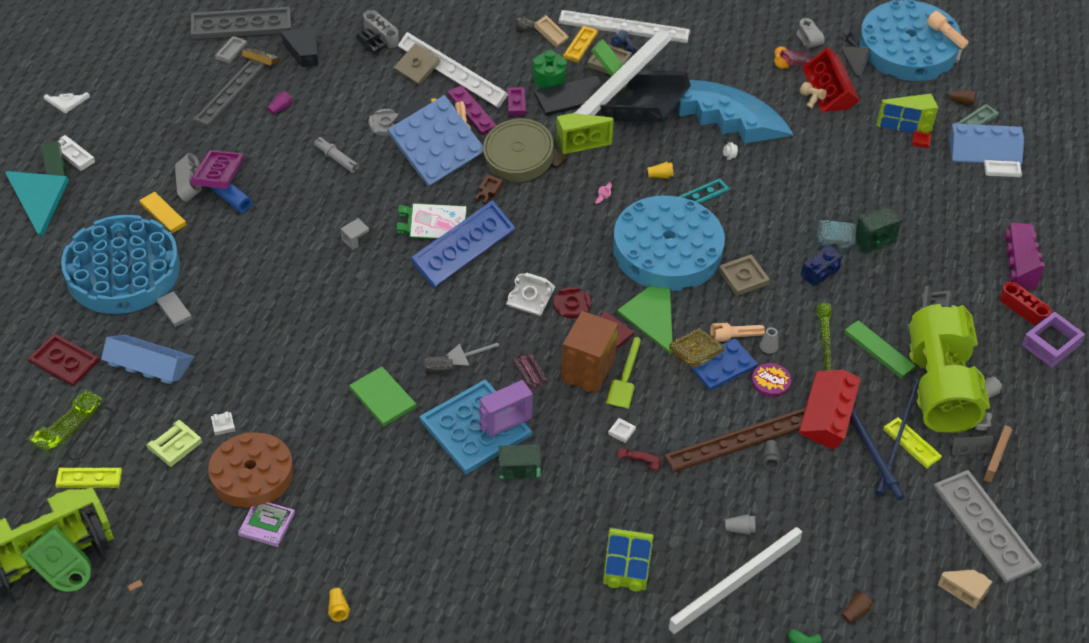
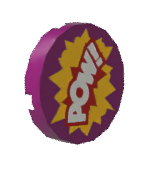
(771, 379)

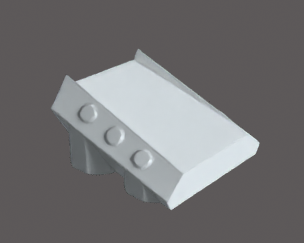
(530, 293)

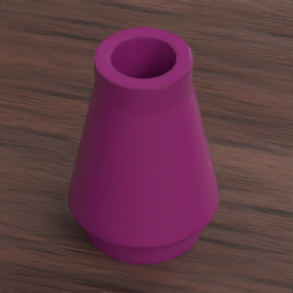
(281, 101)

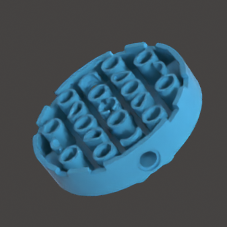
(905, 43)
(668, 242)
(120, 264)

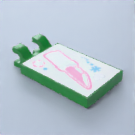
(430, 220)

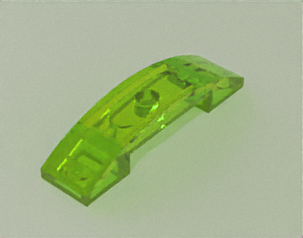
(83, 407)

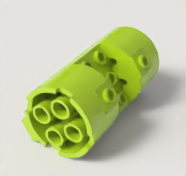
(949, 393)

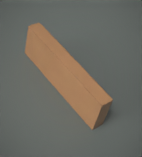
(998, 454)

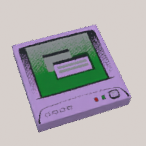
(266, 523)

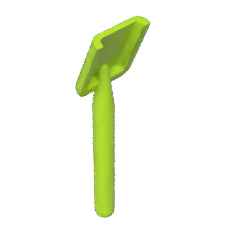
(622, 391)

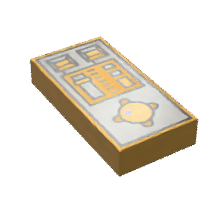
(260, 56)

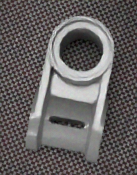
(810, 34)

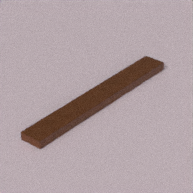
(734, 441)

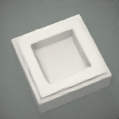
(622, 430)

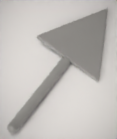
(459, 356)

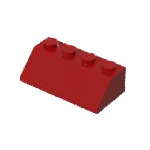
(828, 73)
(829, 407)

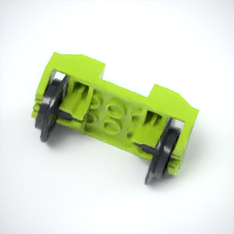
(70, 517)

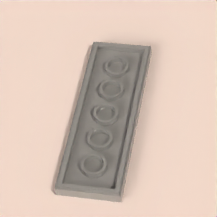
(987, 526)

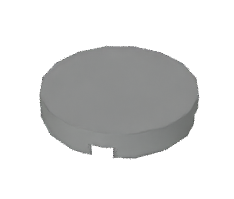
(382, 121)

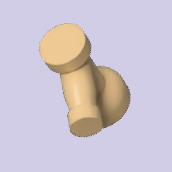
(807, 89)

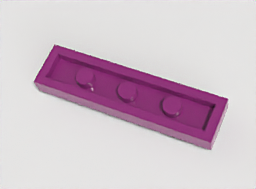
(474, 112)

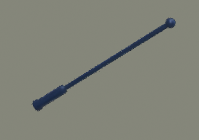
(882, 486)

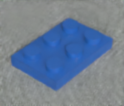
(725, 366)

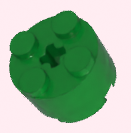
(549, 69)

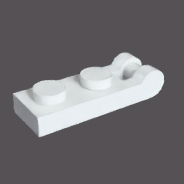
(75, 154)

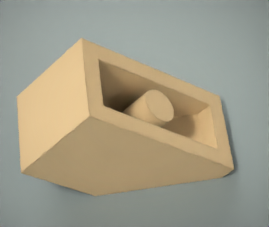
(966, 585)

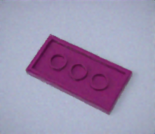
(217, 169)

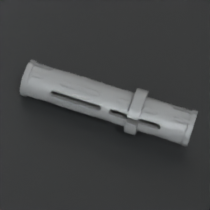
(331, 151)

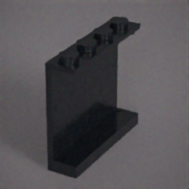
(649, 96)

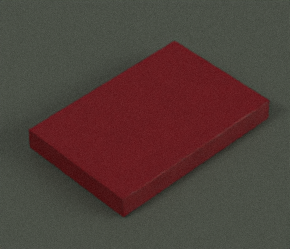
(63, 359)

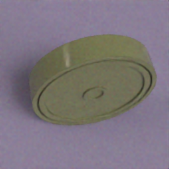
(518, 150)

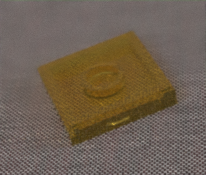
(696, 348)

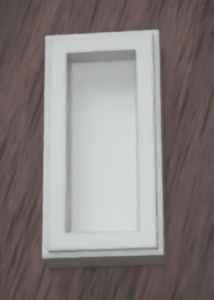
(1002, 168)

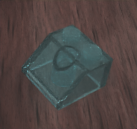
(836, 233)

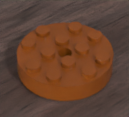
(268, 471)

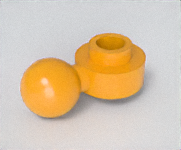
(780, 62)

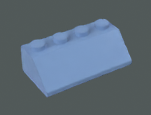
(986, 142)
(146, 358)

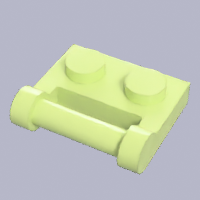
(178, 446)

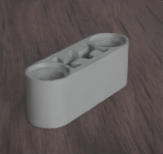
(378, 24)
(184, 171)

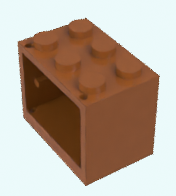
(589, 352)

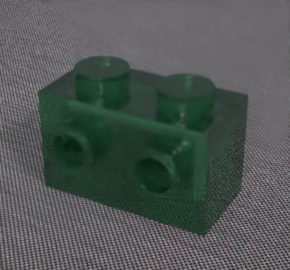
(519, 461)

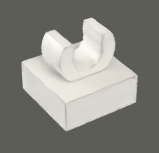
(222, 423)

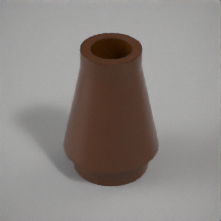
(964, 97)
(857, 607)

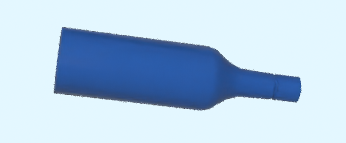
(234, 197)

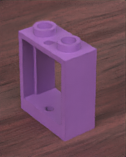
(1050, 354)
(515, 394)

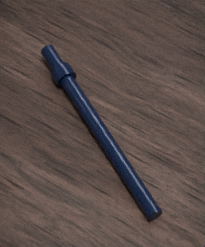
(890, 480)

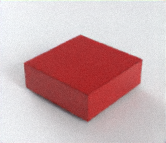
(921, 139)

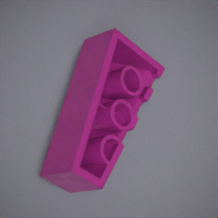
(1024, 255)

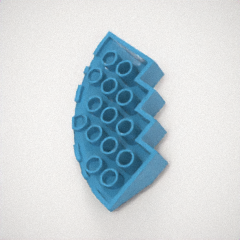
(732, 111)

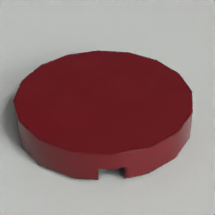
(566, 303)

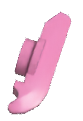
(604, 192)

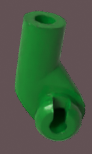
(798, 637)

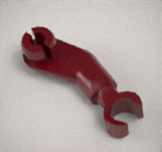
(640, 456)

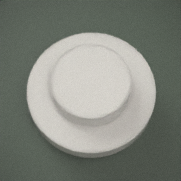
(730, 151)

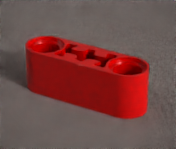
(1024, 303)

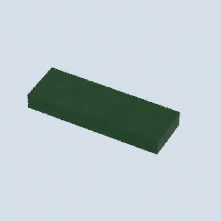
(53, 159)

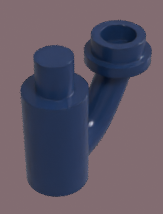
(622, 37)

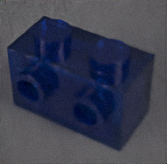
(821, 265)

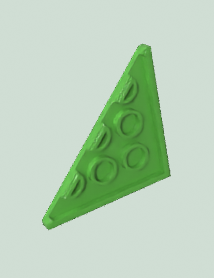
(651, 315)

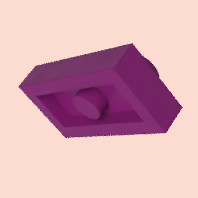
(516, 101)

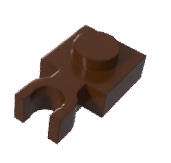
(489, 187)

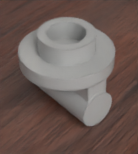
(985, 422)

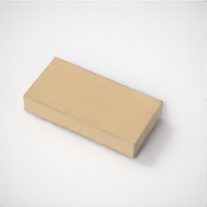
(551, 31)

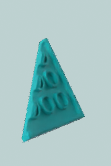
(38, 195)

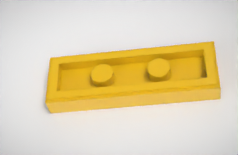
(580, 44)
(162, 212)

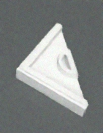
(66, 102)

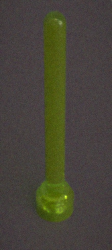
(825, 312)

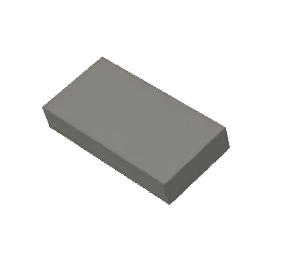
(231, 49)
(174, 309)

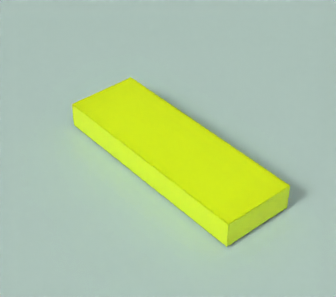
(913, 443)
(88, 477)

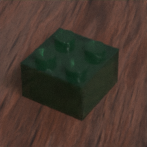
(877, 230)

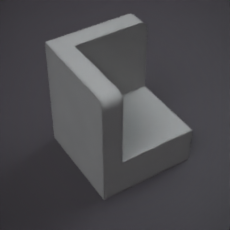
(352, 231)

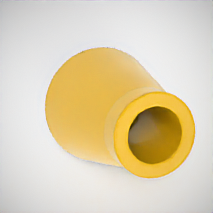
(662, 170)
(338, 607)

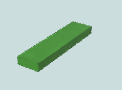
(880, 349)

